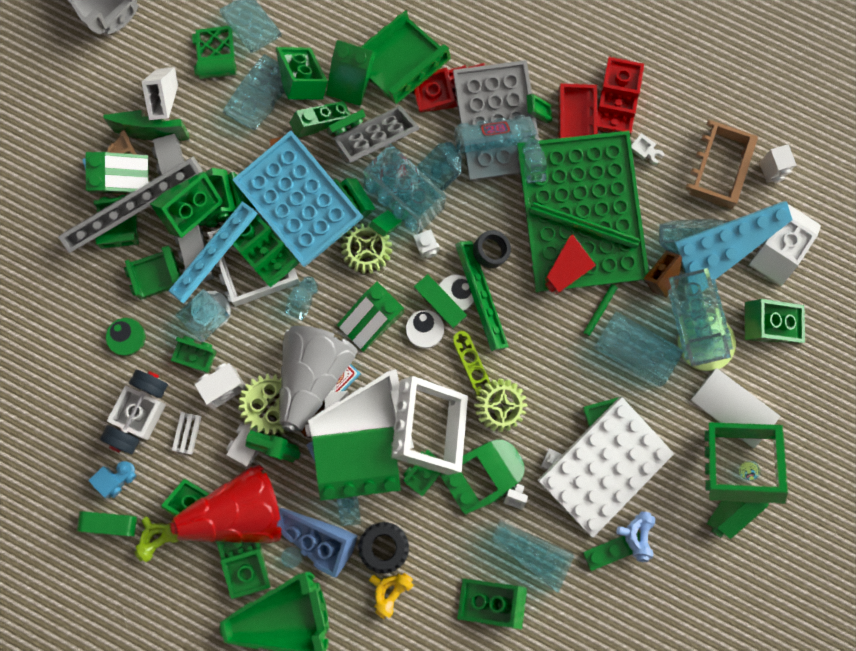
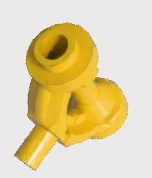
(401, 583)

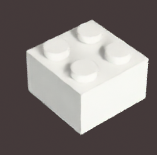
(220, 385)

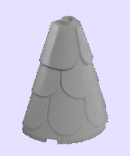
(104, 15)
(309, 372)

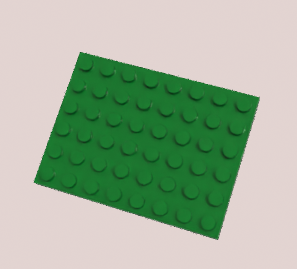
(594, 182)

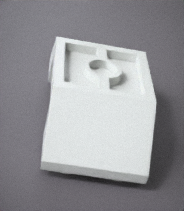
(786, 248)

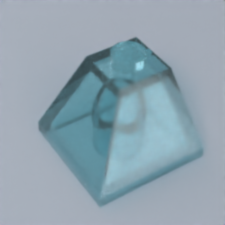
(442, 165)

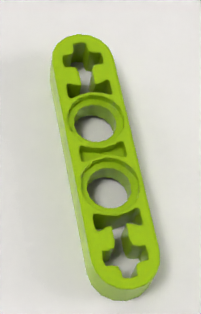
(475, 365)

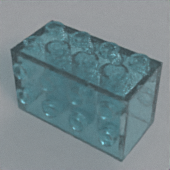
(403, 189)
(700, 317)

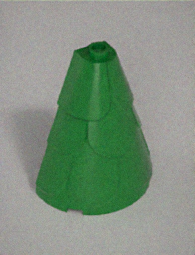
(282, 619)

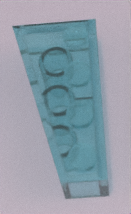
(536, 554)

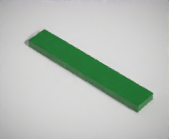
(482, 297)

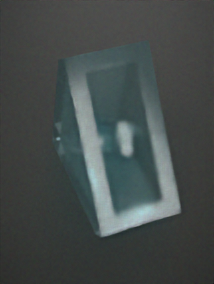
(349, 510)

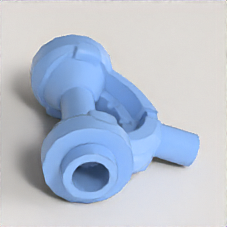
(641, 549)

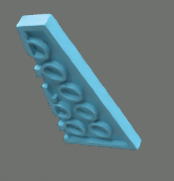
(732, 241)

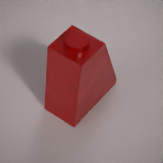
(569, 266)

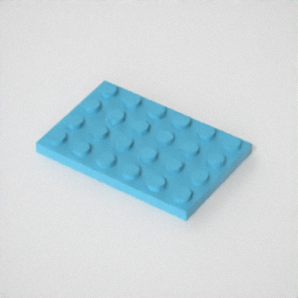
(297, 198)

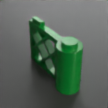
(215, 64)

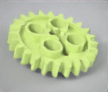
(255, 394)

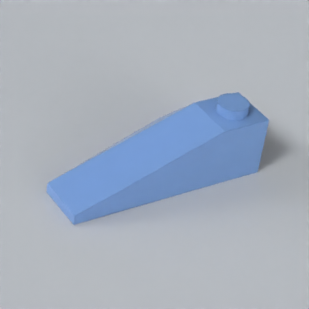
(322, 542)

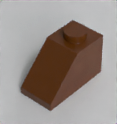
(659, 275)

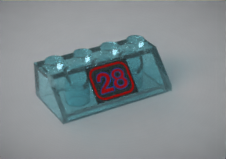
(493, 134)

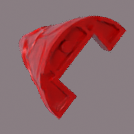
(234, 512)

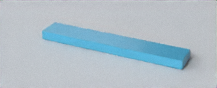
(213, 252)

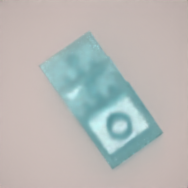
(256, 94)

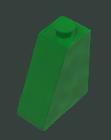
(733, 516)

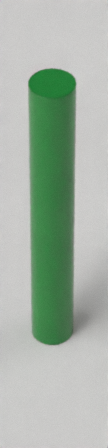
(600, 310)

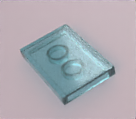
(250, 23)

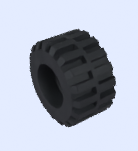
(369, 558)

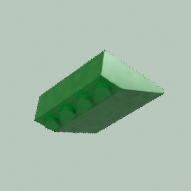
(355, 463)

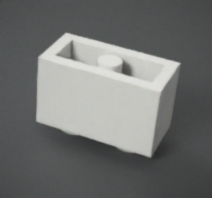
(777, 164)

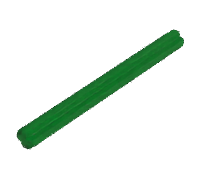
(584, 225)

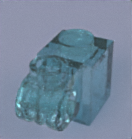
(534, 161)
(301, 298)

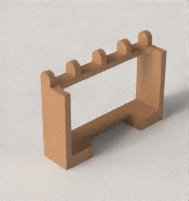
(734, 134)

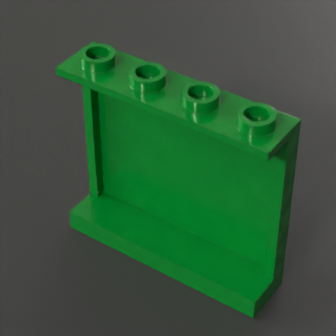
(404, 57)

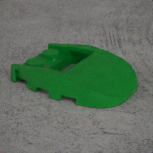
(503, 467)

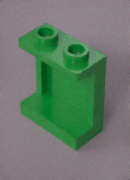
(221, 183)
(121, 235)
(152, 273)

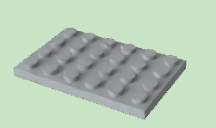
(487, 95)

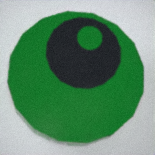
(125, 336)

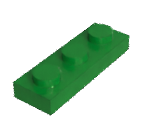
(608, 552)

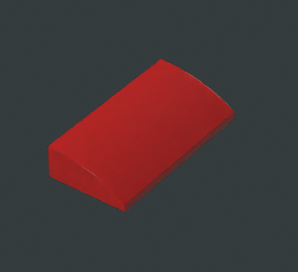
(577, 110)

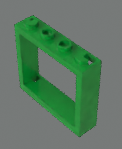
(746, 493)

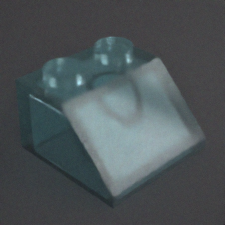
(202, 315)

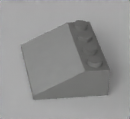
(374, 134)

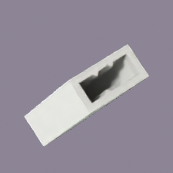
(160, 92)

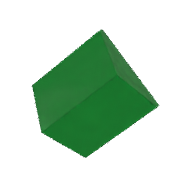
(182, 497)

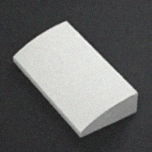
(732, 403)

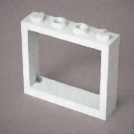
(231, 294)
(454, 433)

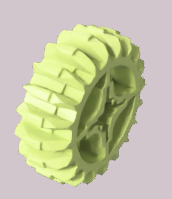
(361, 253)
(502, 422)

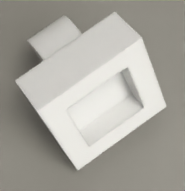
(550, 458)
(515, 497)

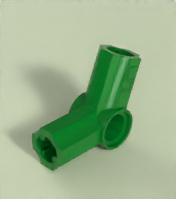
(273, 446)

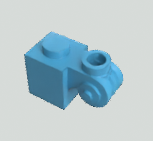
(110, 484)

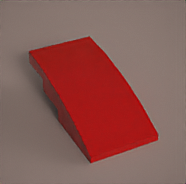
(438, 90)
(619, 95)

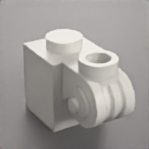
(237, 448)

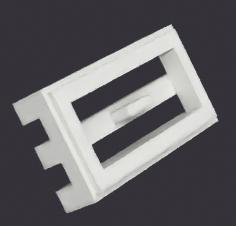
(179, 432)

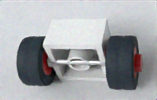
(135, 412)

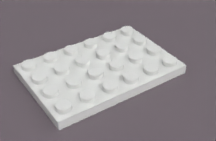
(606, 467)

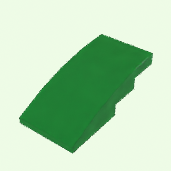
(140, 127)
(265, 251)
(243, 567)

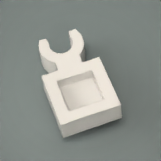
(644, 147)

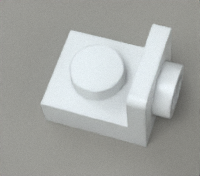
(426, 244)

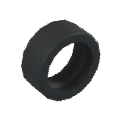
(502, 241)

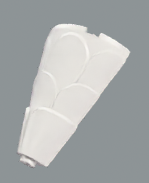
(362, 410)

